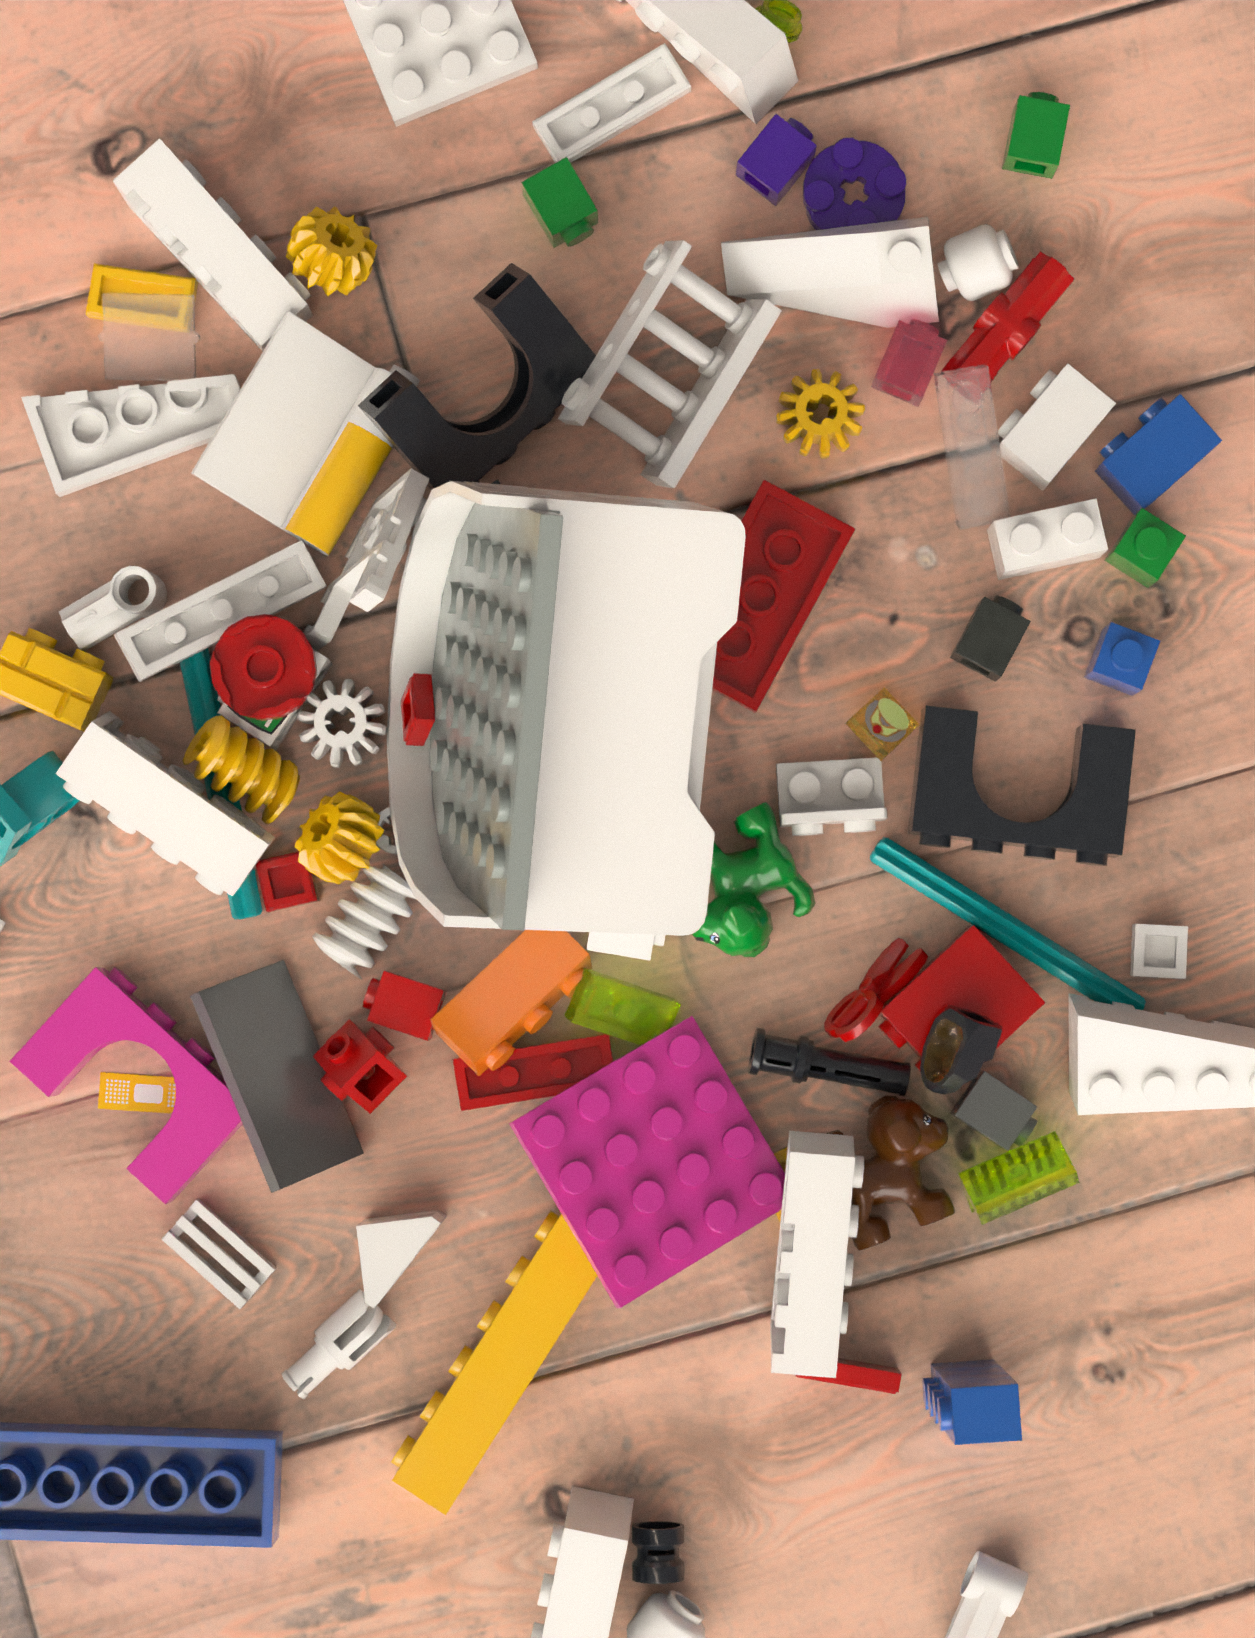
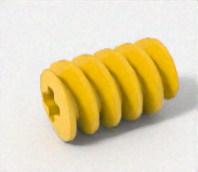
(243, 765)

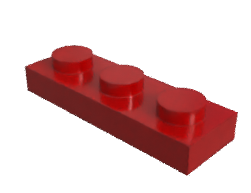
(533, 1072)

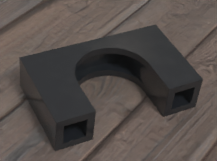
(546, 362)
(1086, 822)

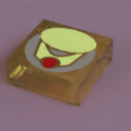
(882, 724)

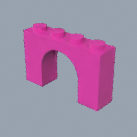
(108, 1012)

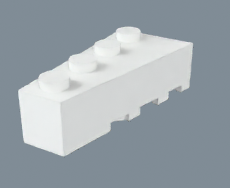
(729, 46)
(1155, 1061)
(813, 1253)

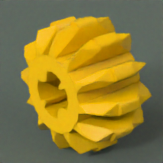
(331, 251)
(829, 429)
(339, 838)

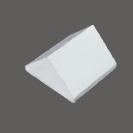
(389, 1247)

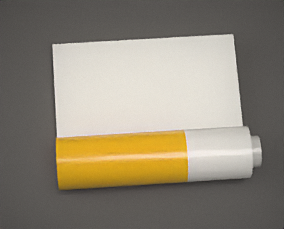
(297, 438)

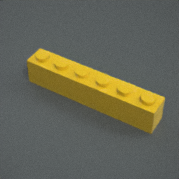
(497, 1369)

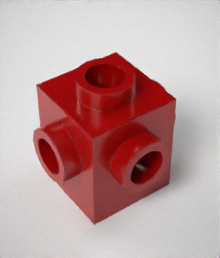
(359, 1066)

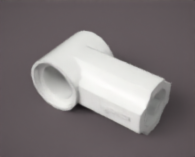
(109, 608)
(988, 1595)

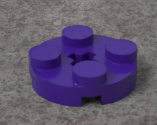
(852, 162)

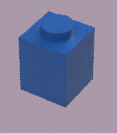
(1122, 659)

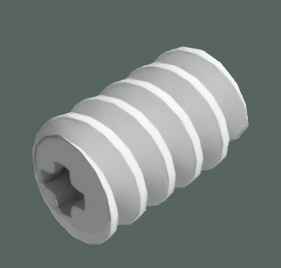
(366, 919)

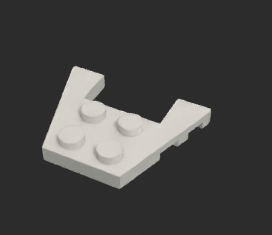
(372, 555)

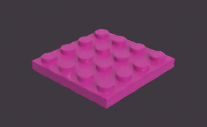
(653, 1161)

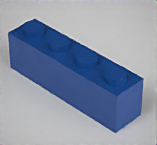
(973, 1402)

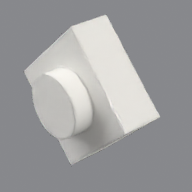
(1159, 951)

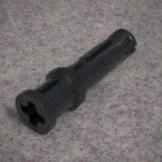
(804, 1060)

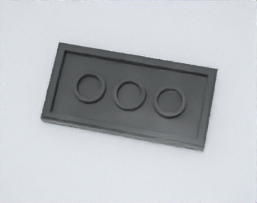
(272, 1077)

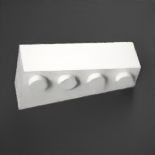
(210, 243)
(163, 805)
(588, 1566)

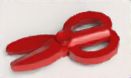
(862, 1006)

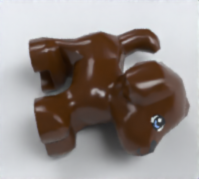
(901, 1137)

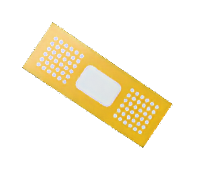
(136, 1093)

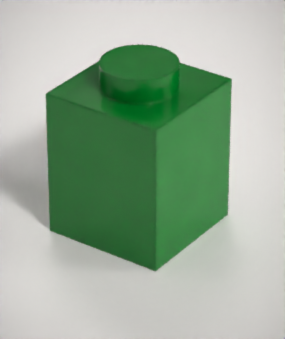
(1036, 135)
(561, 204)
(1145, 548)

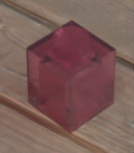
(909, 361)

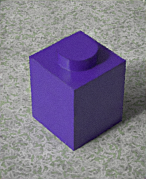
(777, 158)

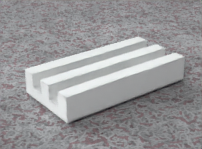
(185, 1225)

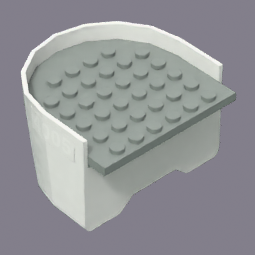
(565, 705)

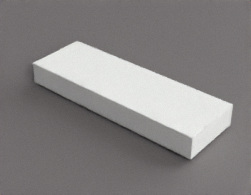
(612, 105)

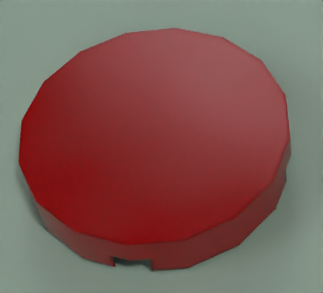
(263, 667)

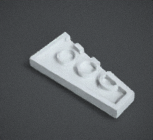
(118, 430)

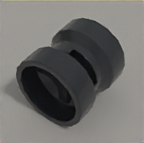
(658, 1552)

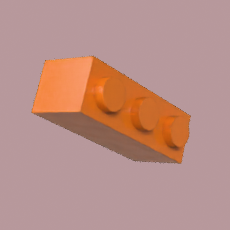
(511, 997)

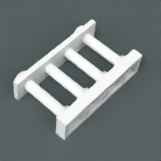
(719, 366)

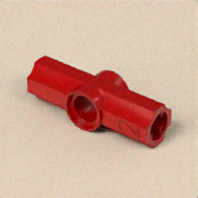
(1013, 316)

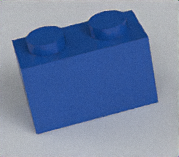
(1157, 454)

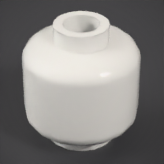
(978, 262)
(667, 1618)

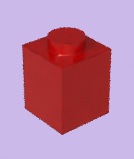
(403, 1004)

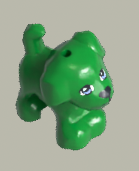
(736, 916)

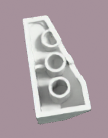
(843, 272)

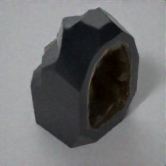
(957, 1048)

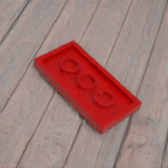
(784, 571)

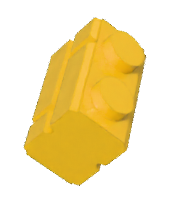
(51, 681)

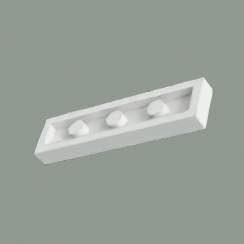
(204, 616)

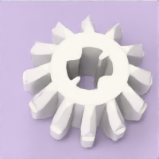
(342, 705)

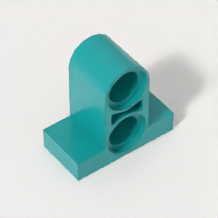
(31, 803)

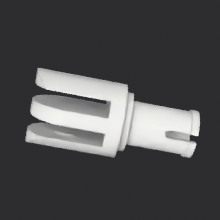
(339, 1343)

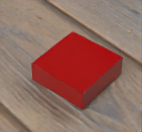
(417, 709)
(285, 882)

